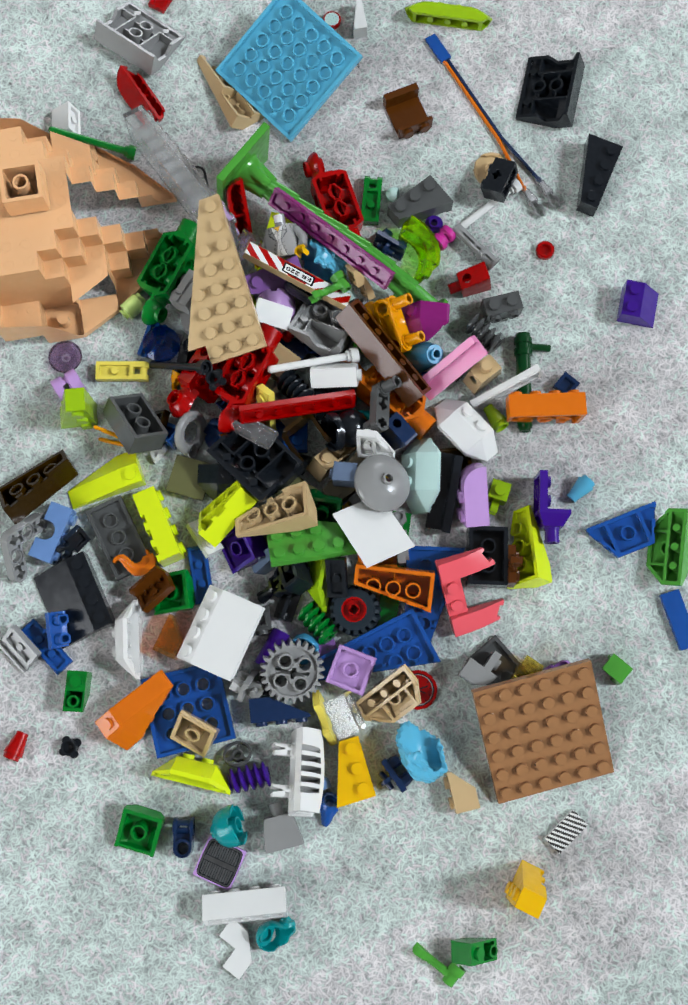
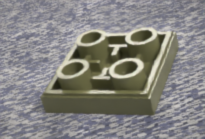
(184, 478)

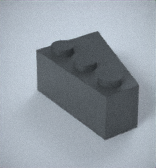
(420, 201)

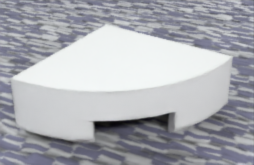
(156, 455)

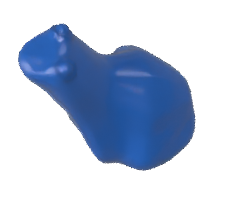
(328, 808)

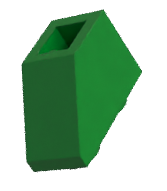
(77, 690)
(473, 951)

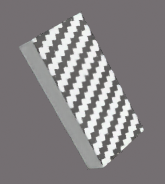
(565, 831)

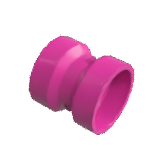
(445, 236)

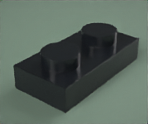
(336, 577)

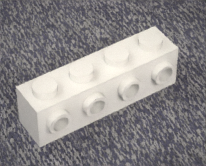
(244, 905)

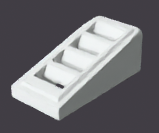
(360, 23)

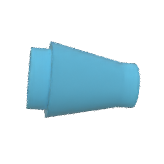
(581, 488)

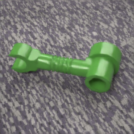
(339, 283)
(451, 972)

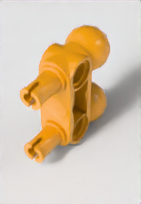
(393, 321)

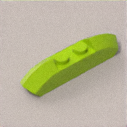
(448, 15)

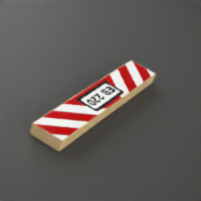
(293, 274)

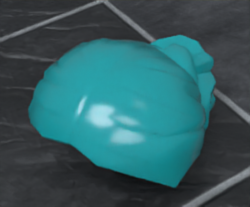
(284, 930)

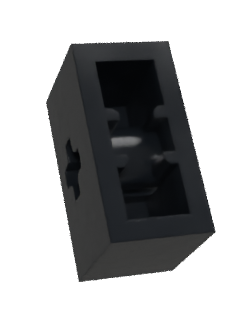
(499, 179)

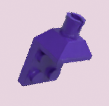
(548, 519)

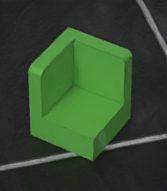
(616, 669)

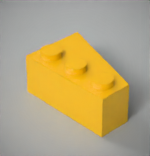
(353, 773)
(527, 889)

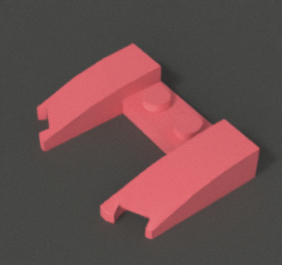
(450, 570)

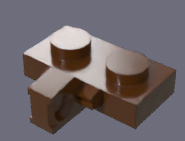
(514, 562)

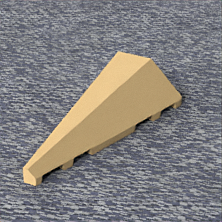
(236, 109)

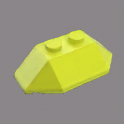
(194, 772)

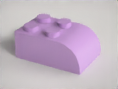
(473, 496)

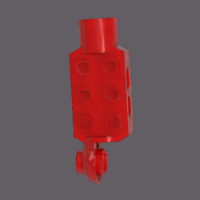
(333, 193)
(243, 376)
(192, 386)

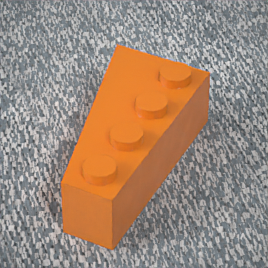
(546, 406)
(398, 583)

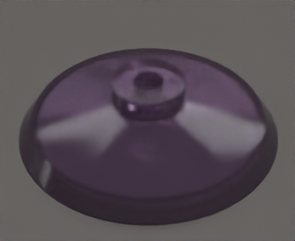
(65, 356)

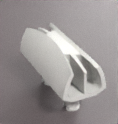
(306, 772)

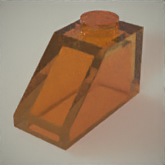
(170, 638)

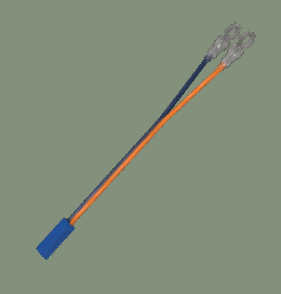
(443, 56)

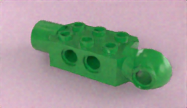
(164, 269)

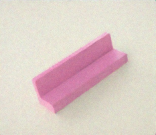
(454, 366)

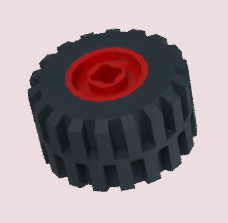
(357, 612)

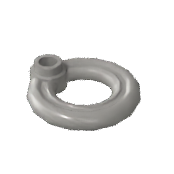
(190, 449)

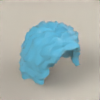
(322, 261)
(420, 753)

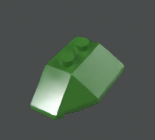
(669, 553)

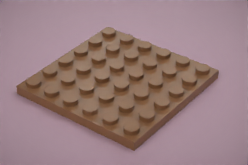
(543, 730)

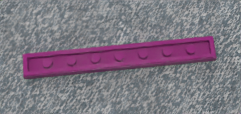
(331, 238)

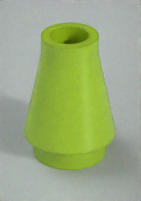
(495, 418)

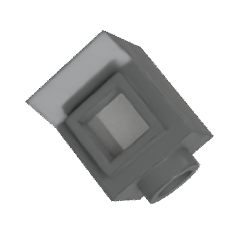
(265, 622)

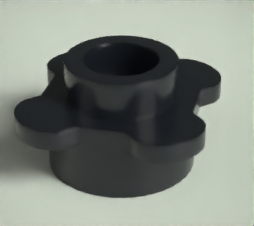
(212, 375)
(75, 743)

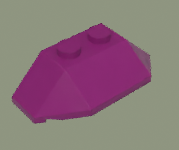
(426, 317)

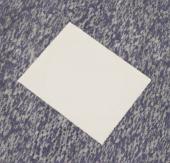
(372, 533)

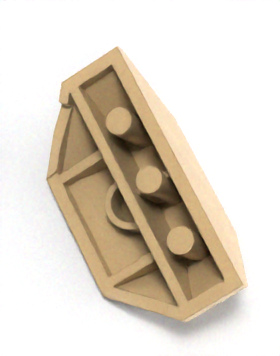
(391, 697)

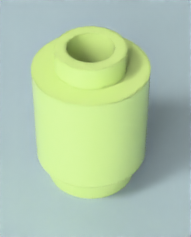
(132, 306)

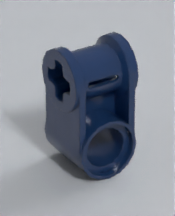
(183, 834)

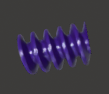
(249, 777)

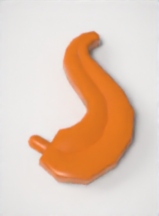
(140, 568)

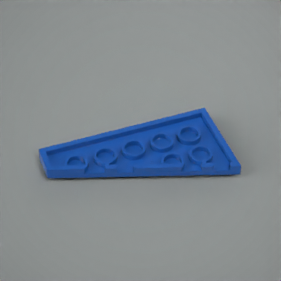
(424, 558)
(393, 644)

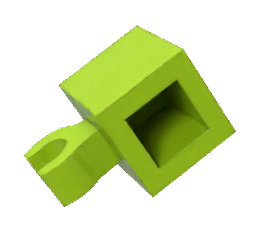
(498, 494)

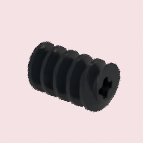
(292, 385)

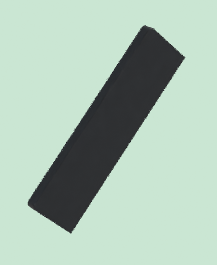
(443, 507)

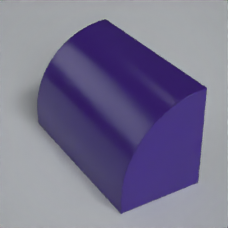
(275, 637)

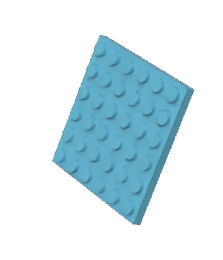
(288, 64)

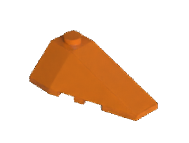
(131, 716)

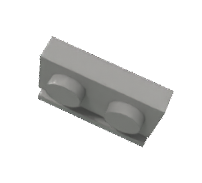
(19, 648)

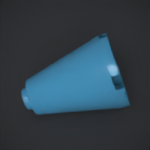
(424, 356)

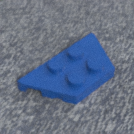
(626, 532)

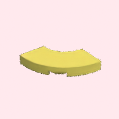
(325, 722)

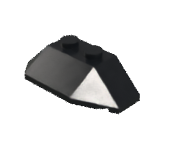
(214, 479)

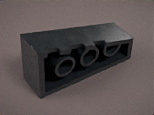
(597, 166)

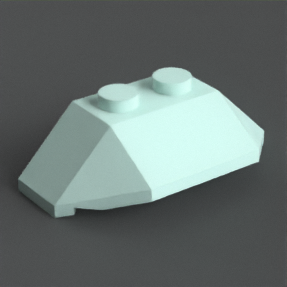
(423, 468)

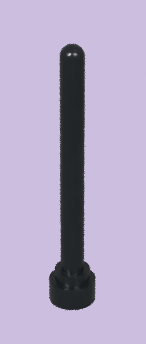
(202, 367)

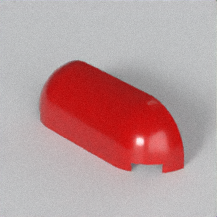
(137, 93)
(238, 204)

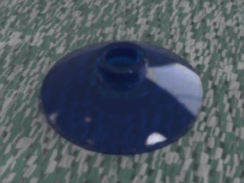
(164, 351)

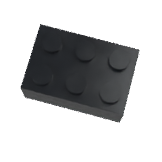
(495, 545)

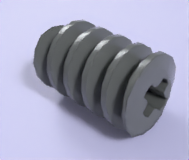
(484, 334)

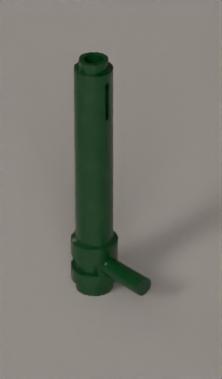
(523, 362)

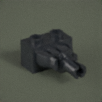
(287, 580)

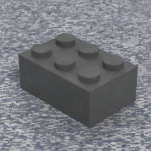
(135, 423)

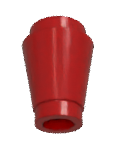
(16, 746)

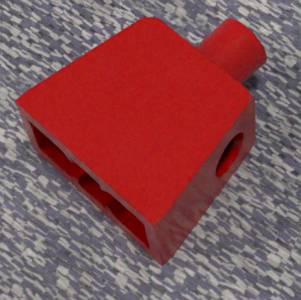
(477, 279)

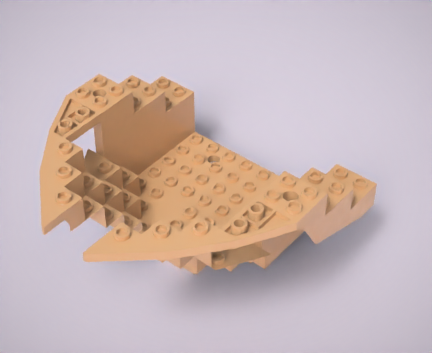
(49, 253)

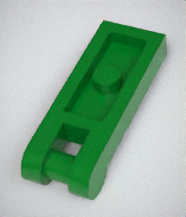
(371, 200)

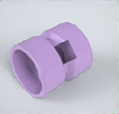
(71, 378)

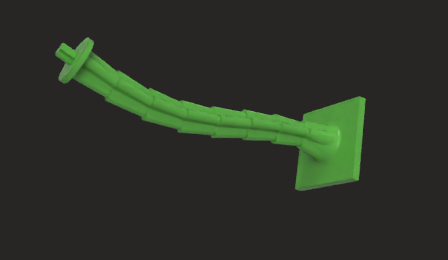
(259, 181)

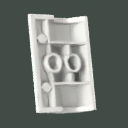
(220, 633)

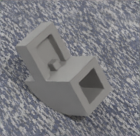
(478, 674)

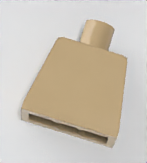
(483, 372)

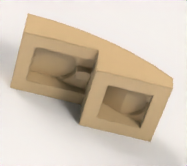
(360, 282)

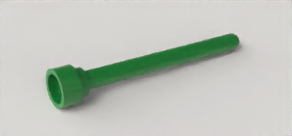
(128, 151)

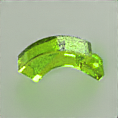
(424, 243)

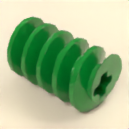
(317, 624)

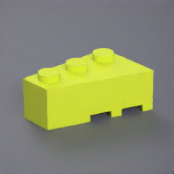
(220, 515)

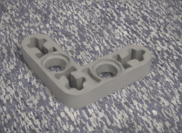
(12, 541)

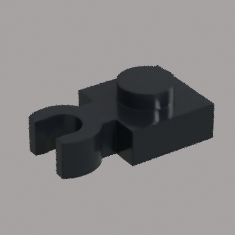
(75, 541)

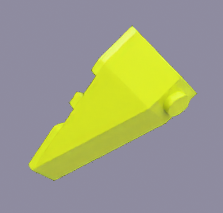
(113, 478)
(528, 542)

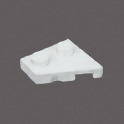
(372, 443)

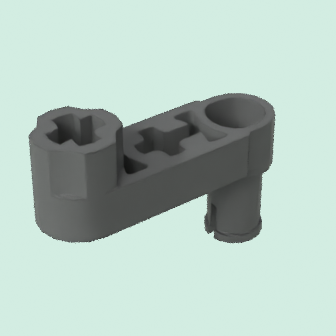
(380, 404)

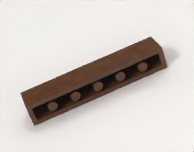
(382, 351)

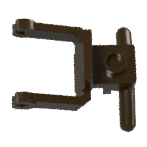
(296, 423)

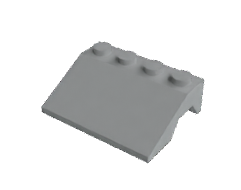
(138, 37)
(319, 328)

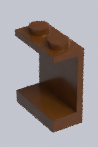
(406, 111)

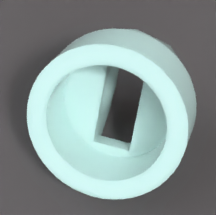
(392, 193)

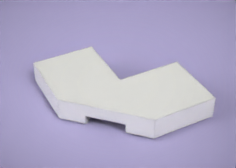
(241, 957)

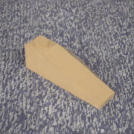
(287, 512)

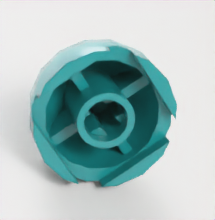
(228, 827)

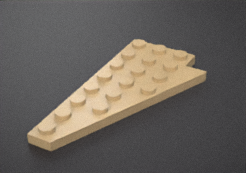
(221, 301)

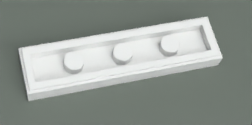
(506, 387)

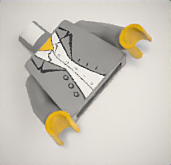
(285, 239)

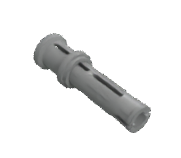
(482, 252)

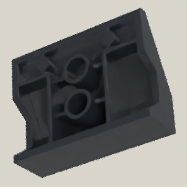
(550, 91)
(256, 468)
(77, 591)

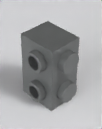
(501, 307)

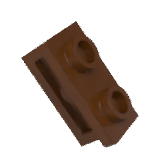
(152, 588)

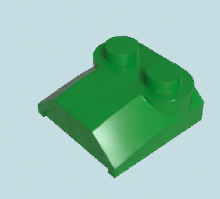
(181, 598)
(140, 829)

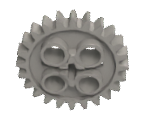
(296, 653)

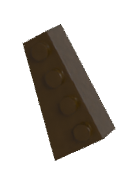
(36, 486)

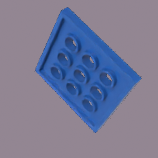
(220, 710)

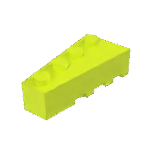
(159, 526)

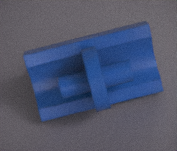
(57, 629)

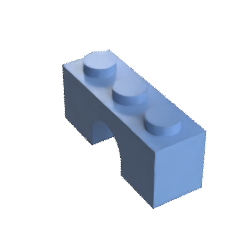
(62, 519)

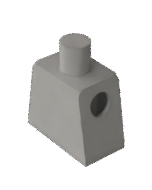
(280, 830)

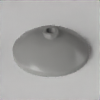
(375, 489)

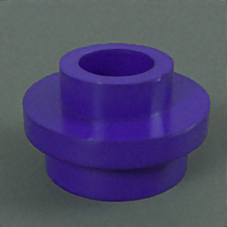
(435, 229)

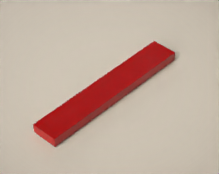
(297, 406)

